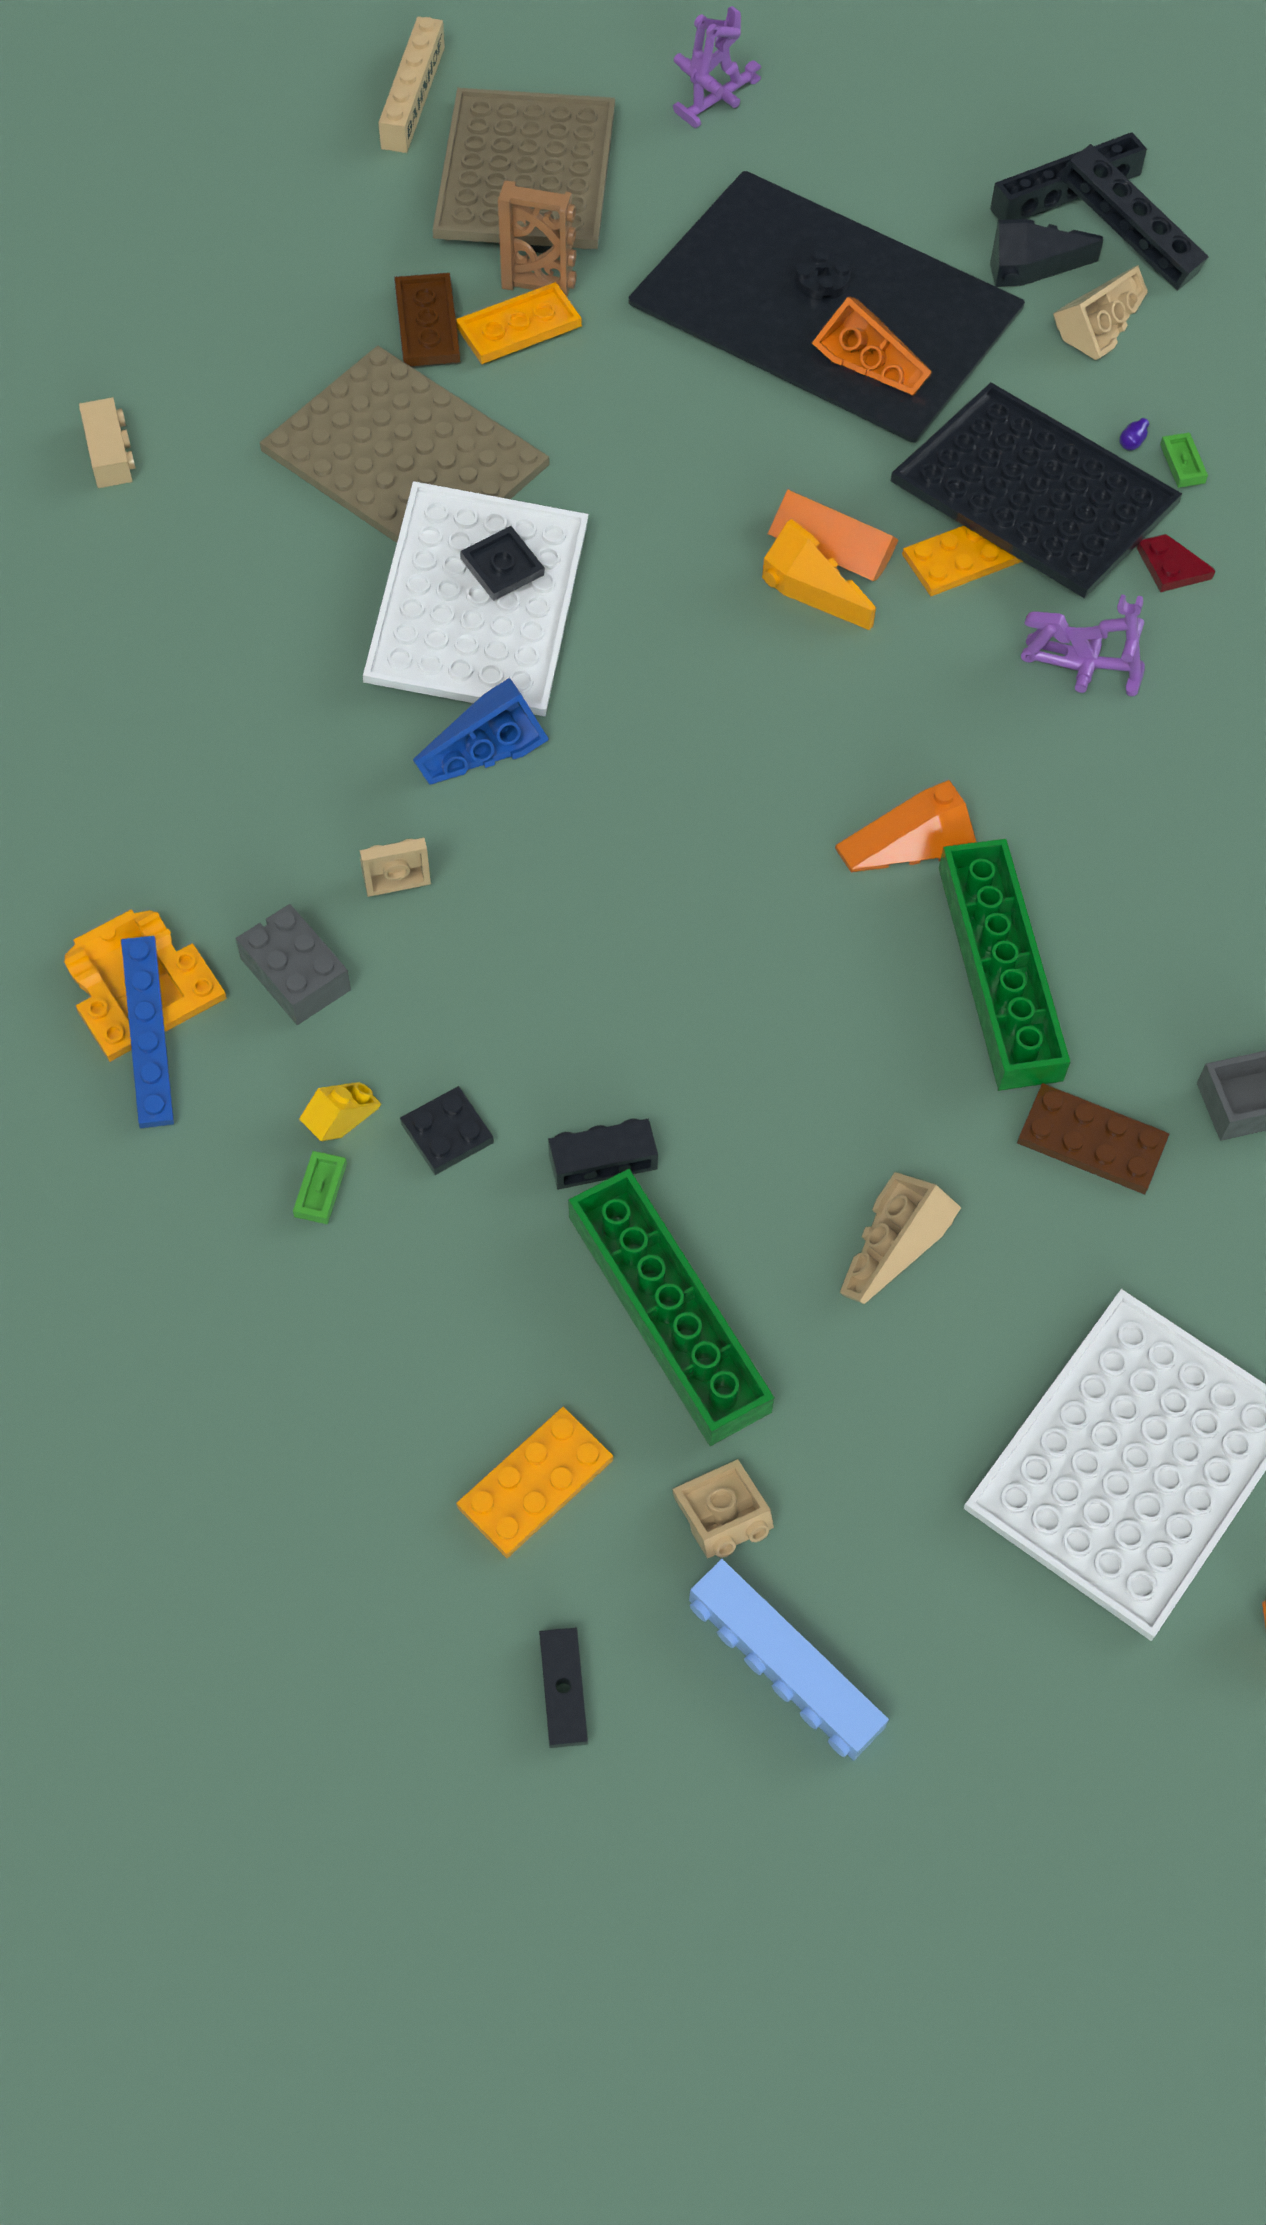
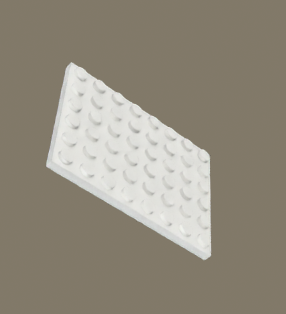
(442, 628)
(1130, 1464)

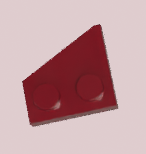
(1172, 563)

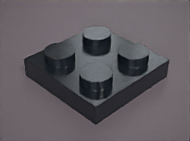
(502, 563)
(446, 1130)

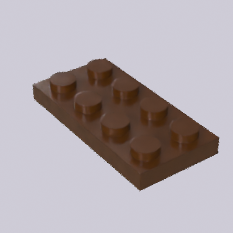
(427, 319)
(1093, 1138)

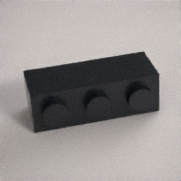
(602, 1153)

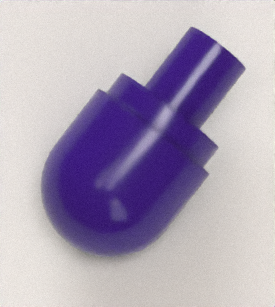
(1134, 434)

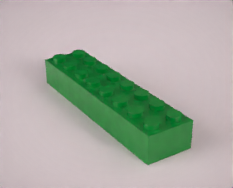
(1003, 965)
(670, 1307)

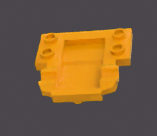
(99, 970)

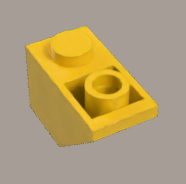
(338, 1110)

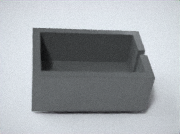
(293, 964)
(1235, 1094)

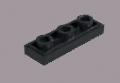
(562, 1666)

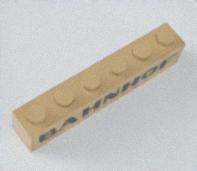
(411, 84)

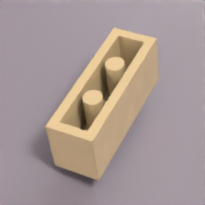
(107, 442)

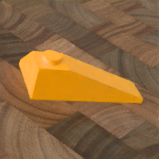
(805, 575)

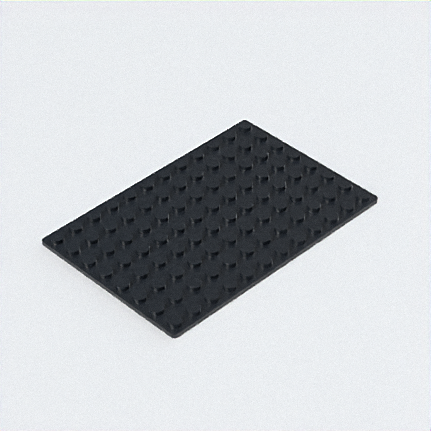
(739, 292)

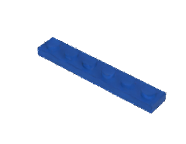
(147, 1032)

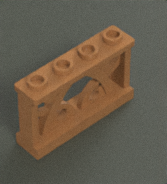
(515, 206)

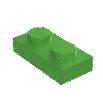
(1183, 460)
(320, 1187)

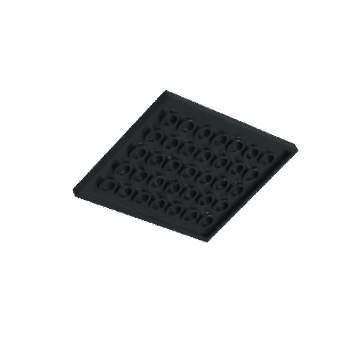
(1036, 489)

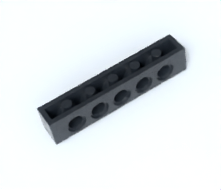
(1043, 189)
(1134, 217)

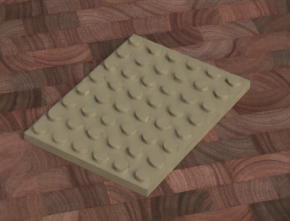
(527, 139)
(392, 427)

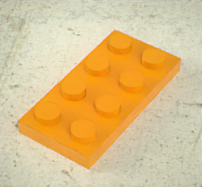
(518, 322)
(955, 559)
(534, 1482)

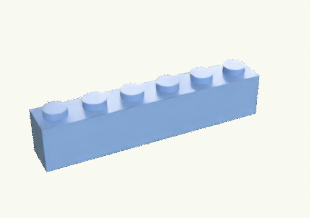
(787, 1660)

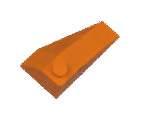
(867, 346)
(910, 831)

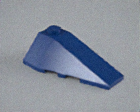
(488, 731)

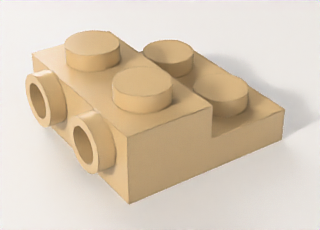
(395, 866)
(724, 1509)

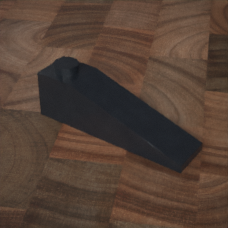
(1035, 252)

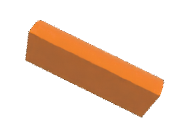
(843, 538)

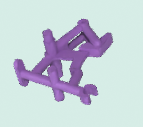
(704, 62)
(1087, 645)

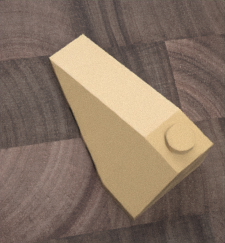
(1100, 315)
(906, 1224)

